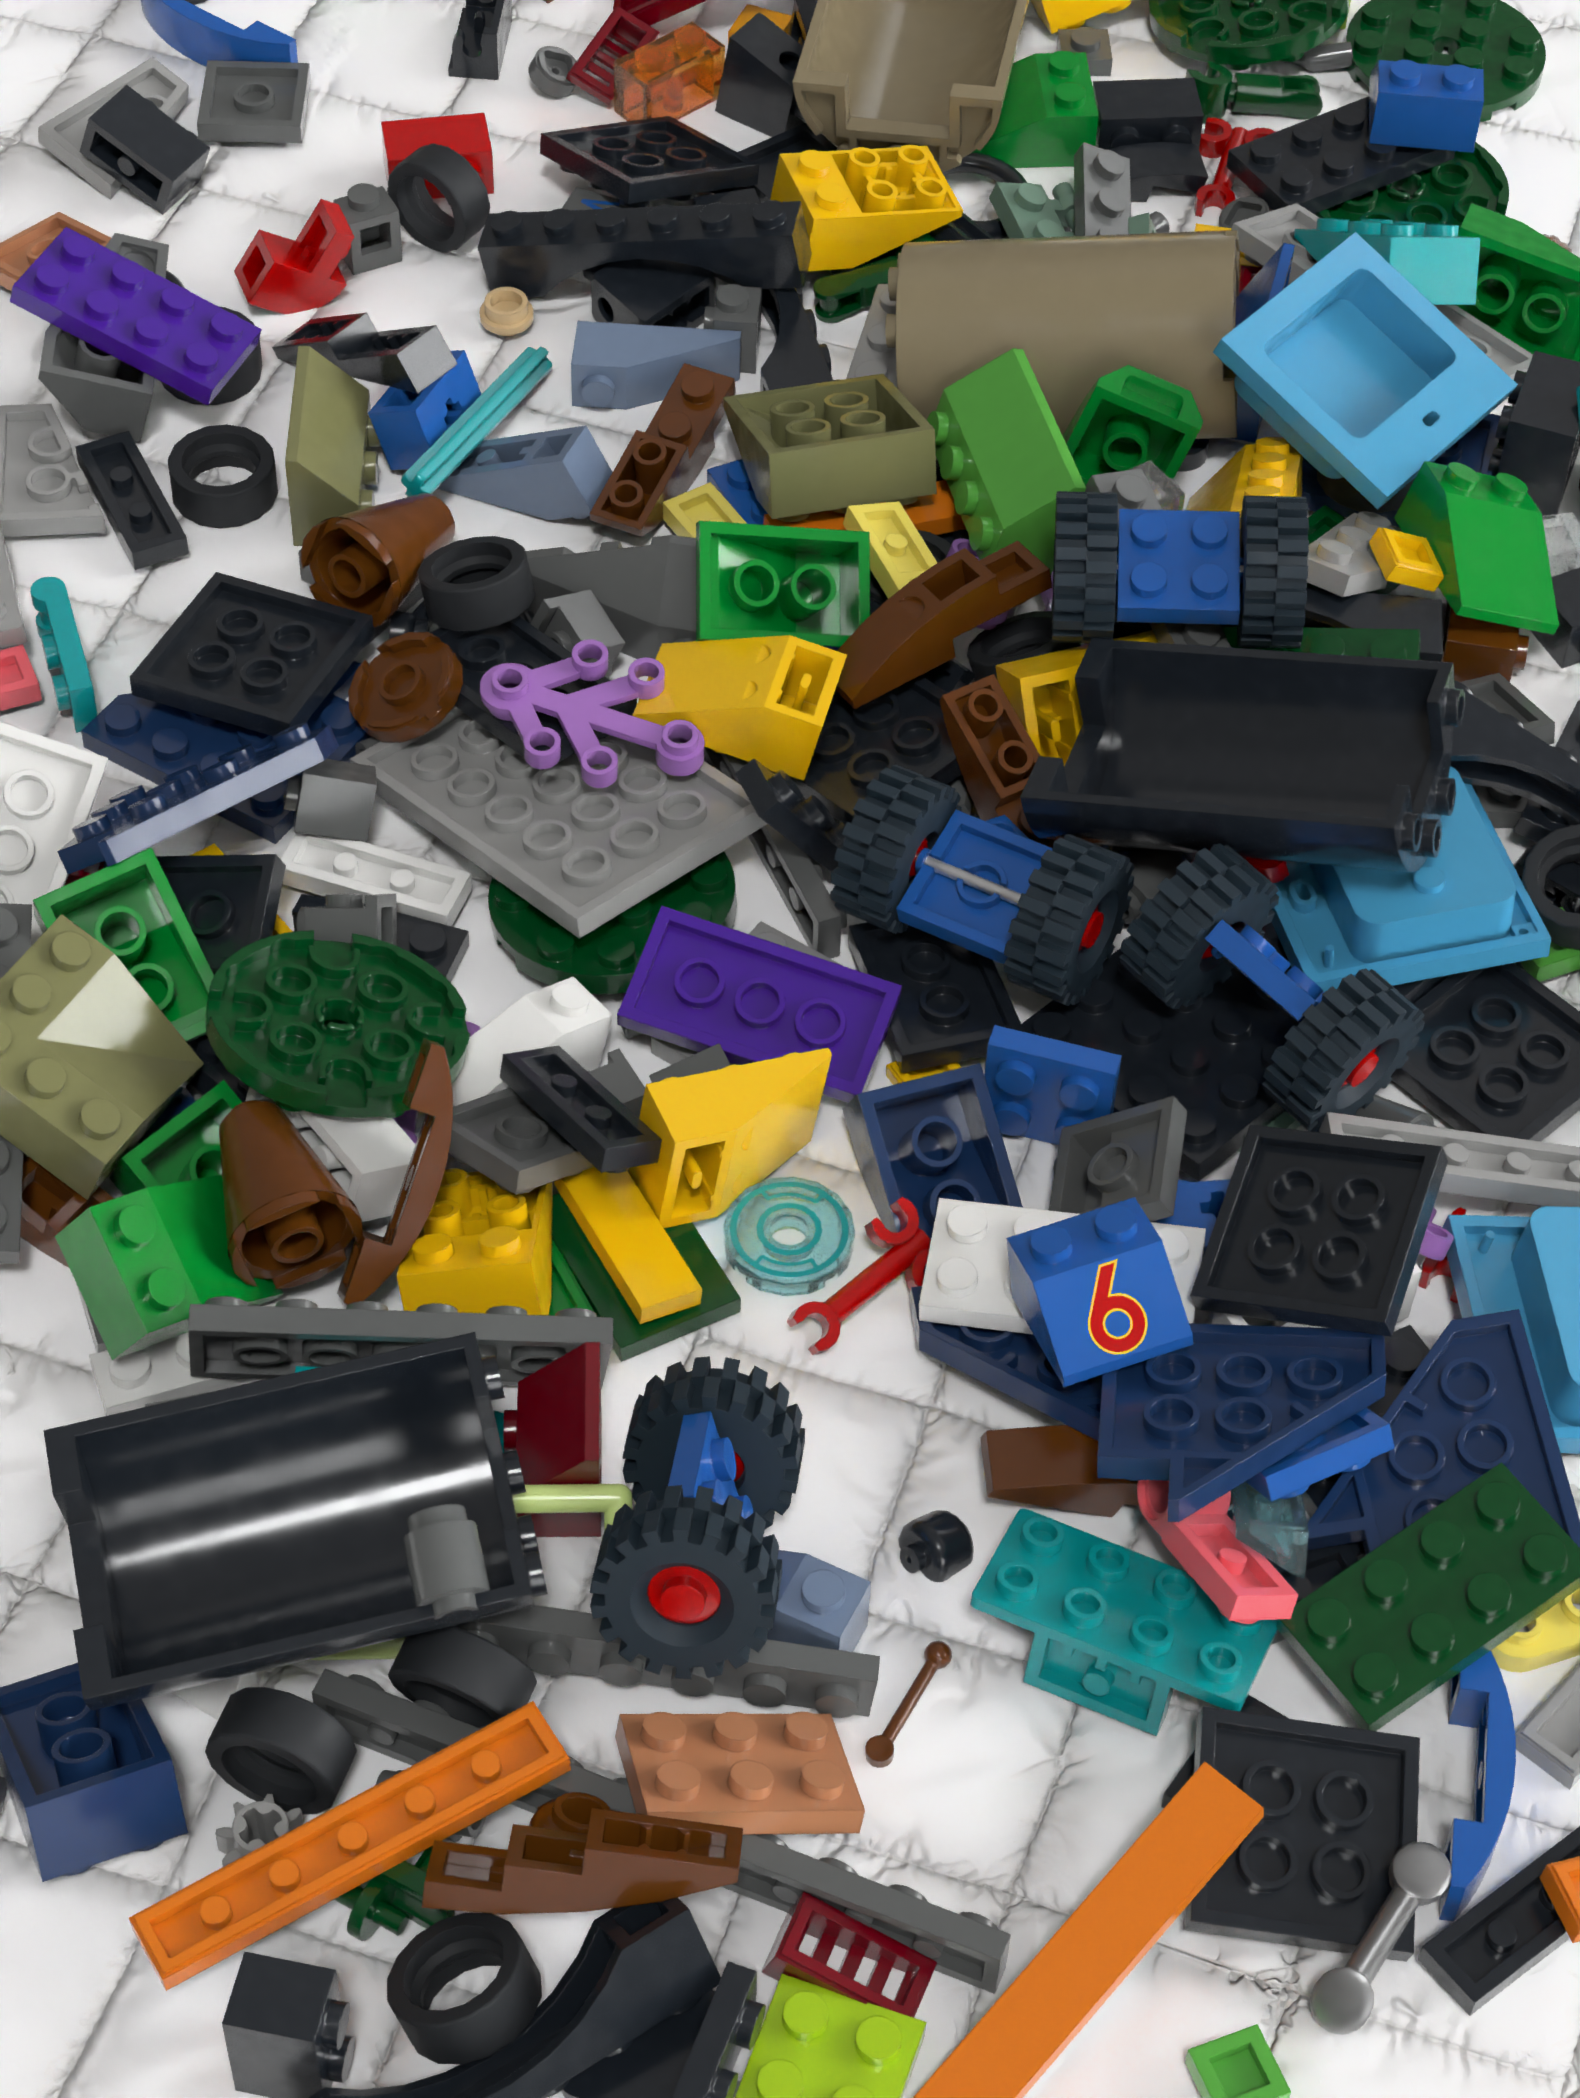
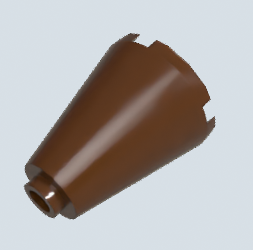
(374, 553)
(280, 1200)

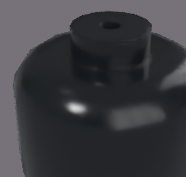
(936, 1545)

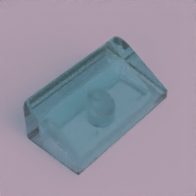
(1272, 1528)

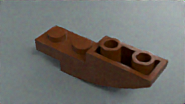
(667, 454)
(919, 622)
(991, 750)

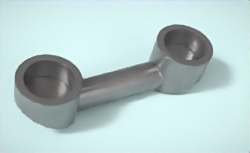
(1344, 1995)

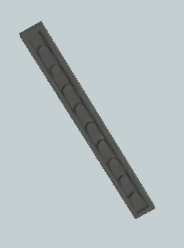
(769, 1871)

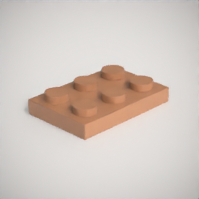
(741, 1771)

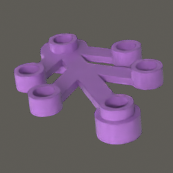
(517, 692)

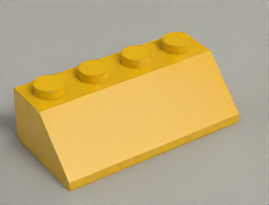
(1258, 469)

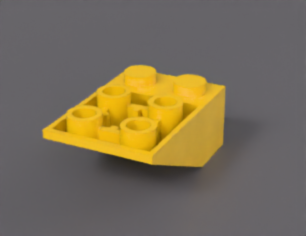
(864, 200)
(749, 696)
(1047, 698)
(726, 1131)
(481, 1248)

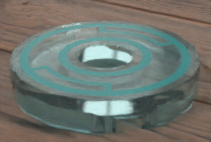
(788, 1205)

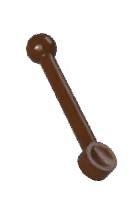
(880, 1748)

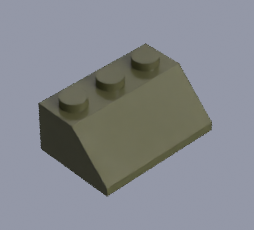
(328, 444)

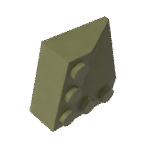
(832, 446)
(83, 1057)

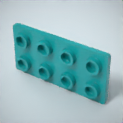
(1116, 1624)

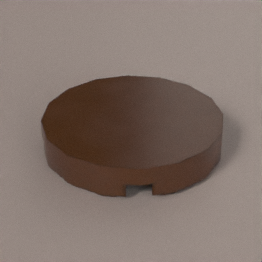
(406, 687)

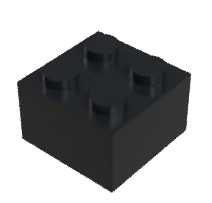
(1541, 430)

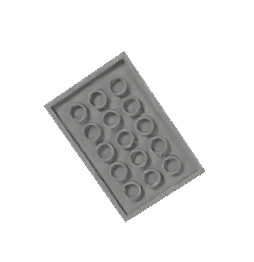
(548, 833)

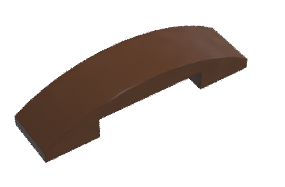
(376, 1256)

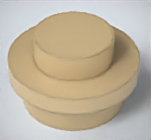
(506, 311)

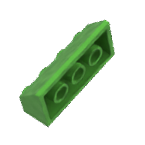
(1003, 457)

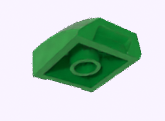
(1131, 421)

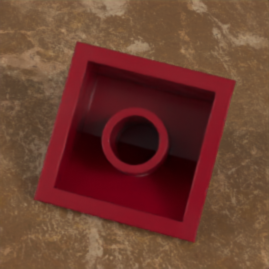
(560, 1434)

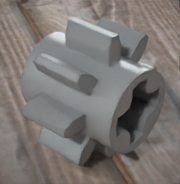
(254, 1827)

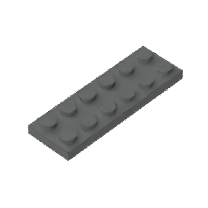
(270, 1341)

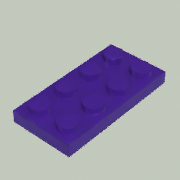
(135, 315)
(757, 1000)

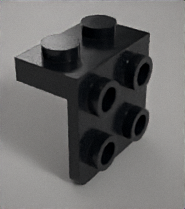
(687, 2051)

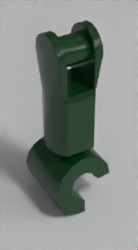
(1256, 93)
(853, 290)

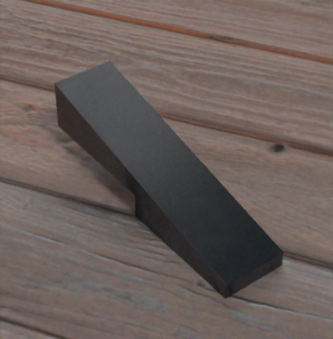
(394, 358)

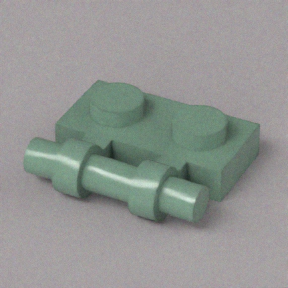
(1030, 213)

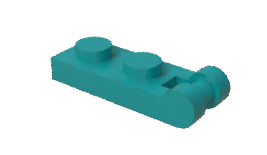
(63, 650)

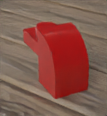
(301, 272)

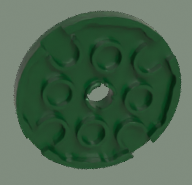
(1477, 35)
(1245, 36)
(1438, 193)
(609, 954)
(278, 993)

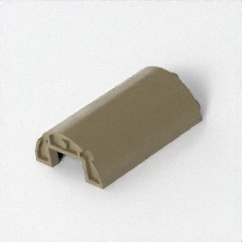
(908, 73)
(1073, 310)

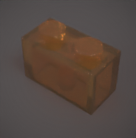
(669, 75)

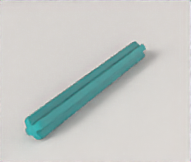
(477, 422)

